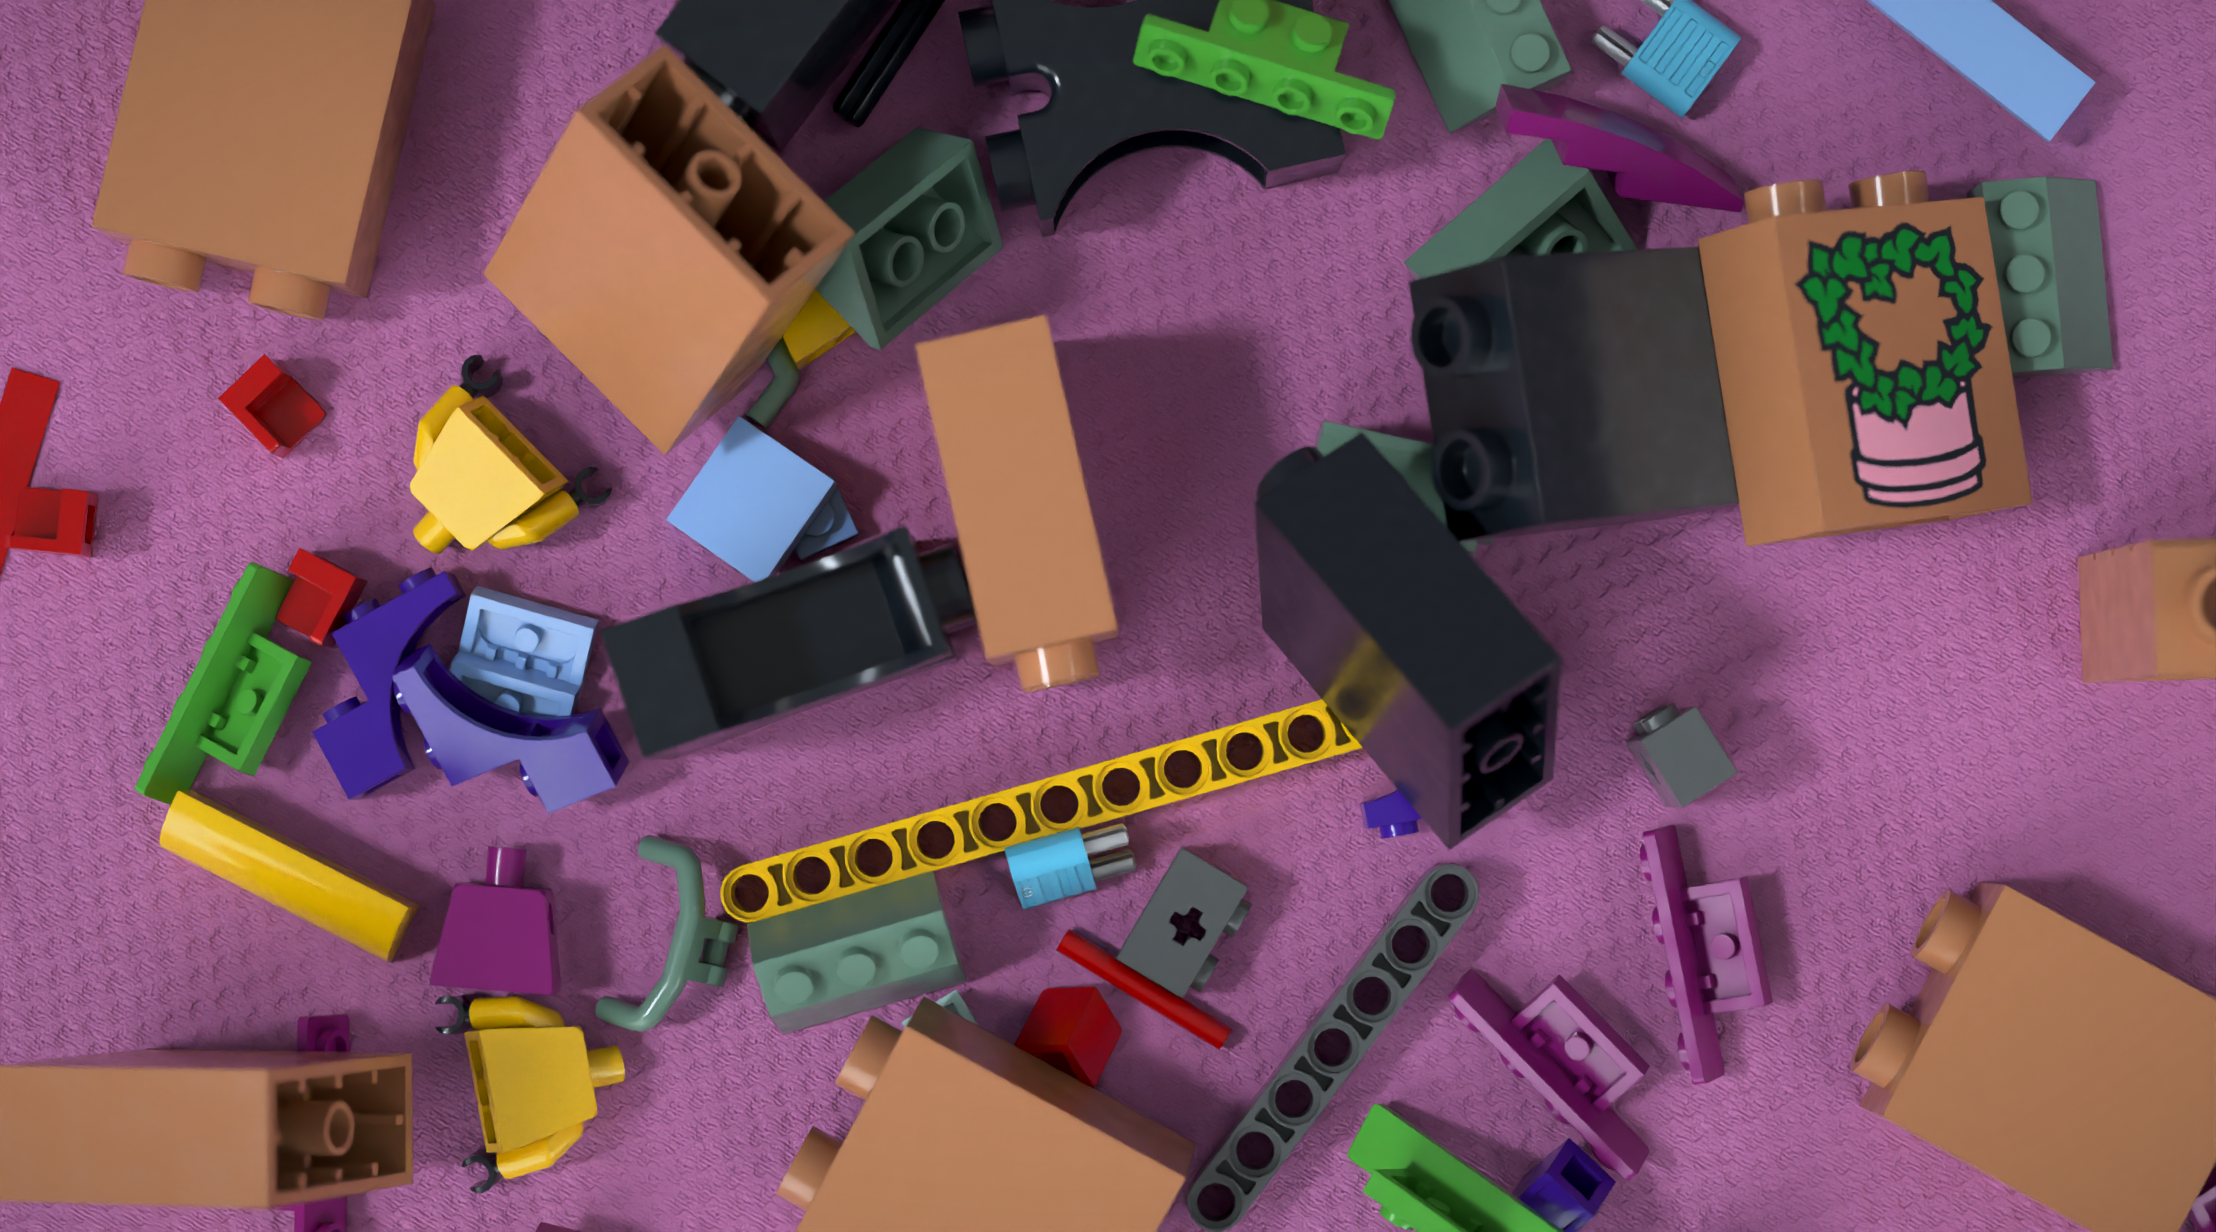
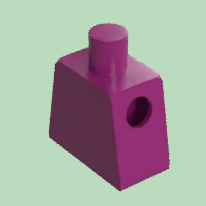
(499, 932)

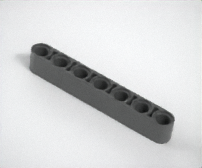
(1326, 1078)

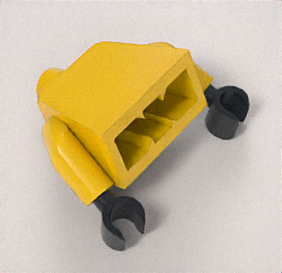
(485, 475)
(528, 1082)

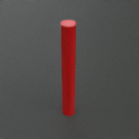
(1144, 989)

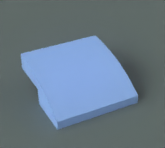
(752, 501)
(524, 653)

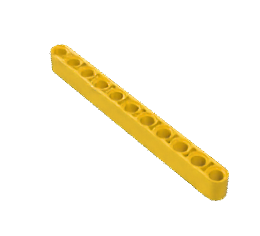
(1025, 801)

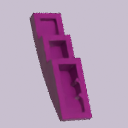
(1635, 157)

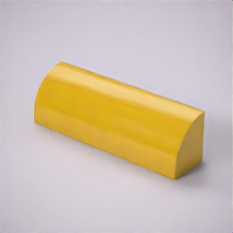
(287, 874)

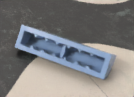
(1996, 57)

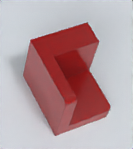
(273, 406)
(54, 522)
(319, 597)
(1071, 1032)

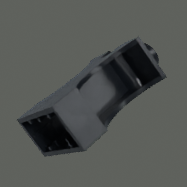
(1112, 108)
(788, 642)

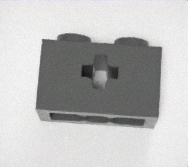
(1679, 754)
(1151, 942)

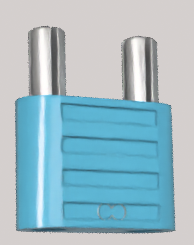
(1677, 54)
(1060, 866)

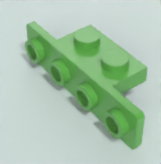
(1271, 58)
(233, 694)
(1430, 1186)

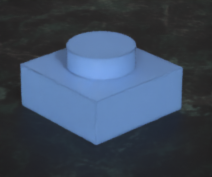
(829, 528)

